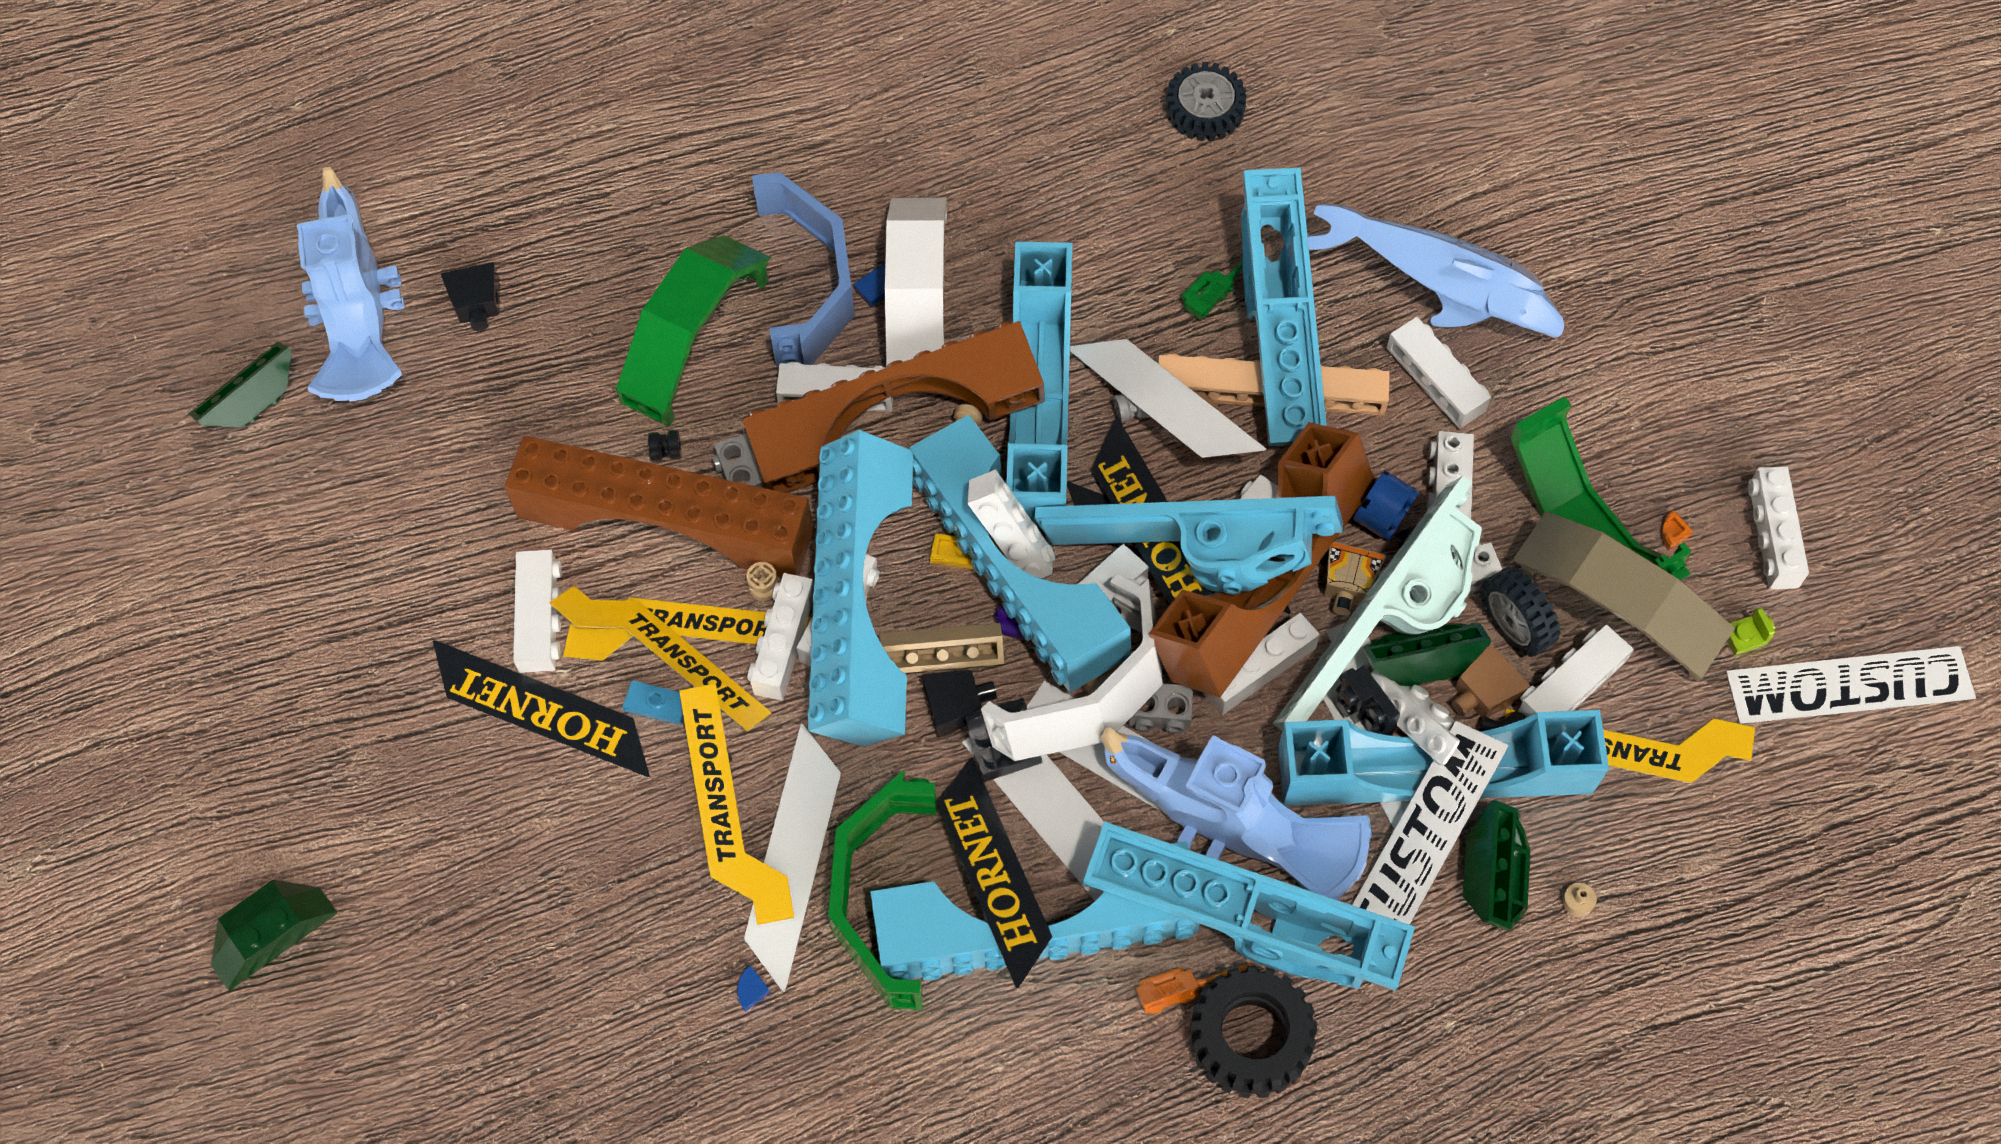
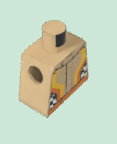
(1350, 575)

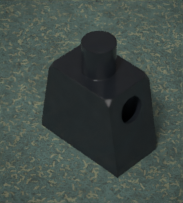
(474, 293)
(954, 697)

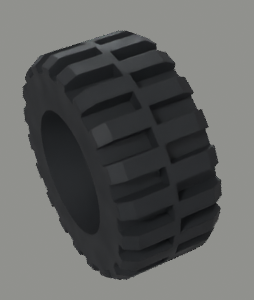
(1275, 996)

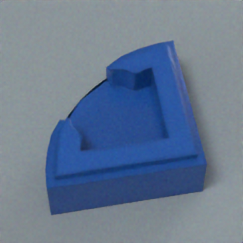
(751, 989)

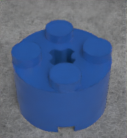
(1386, 505)

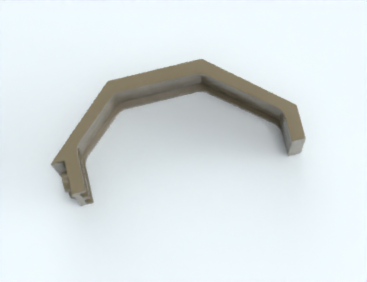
(1628, 588)

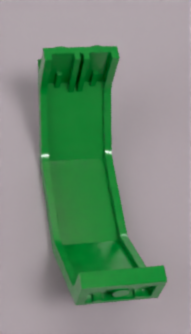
(676, 316)
(1562, 485)
(894, 798)

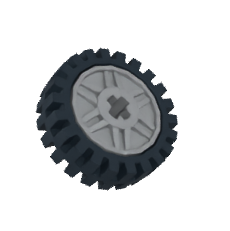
(1205, 101)
(1520, 611)

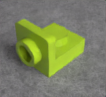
(1751, 632)

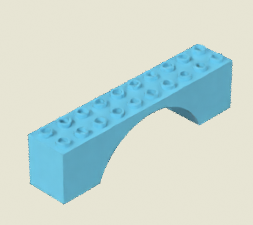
(1041, 431)
(1068, 623)
(853, 681)
(1351, 765)
(930, 936)

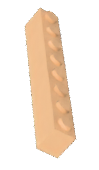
(1241, 383)

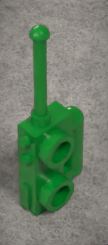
(1217, 289)

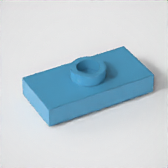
(654, 703)

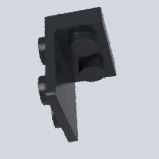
(989, 760)

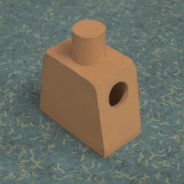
(1489, 685)

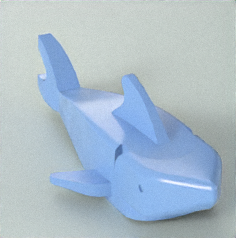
(1464, 275)

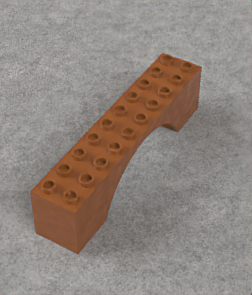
(986, 371)
(577, 485)
(1213, 635)

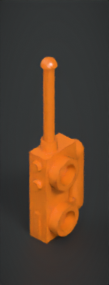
(1172, 987)

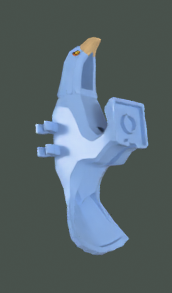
(347, 297)
(1232, 805)

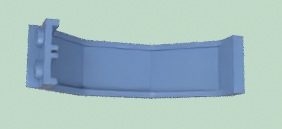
(808, 340)

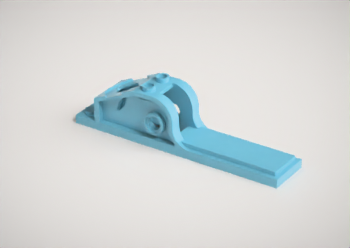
(1282, 303)
(1219, 538)
(1225, 900)

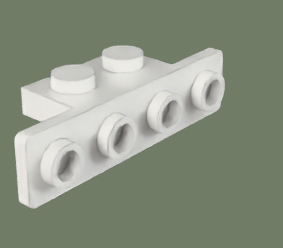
(1421, 718)

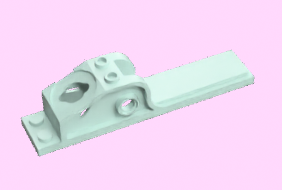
(1420, 568)

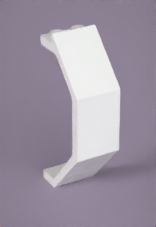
(914, 276)
(1084, 719)

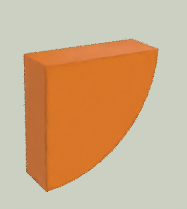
(1674, 530)

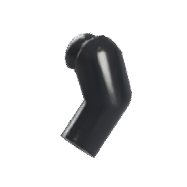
(1488, 723)

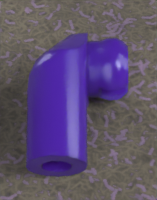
(1008, 626)

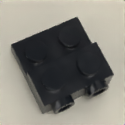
(1364, 698)

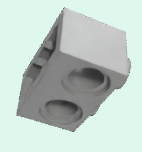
(741, 469)
(1160, 717)

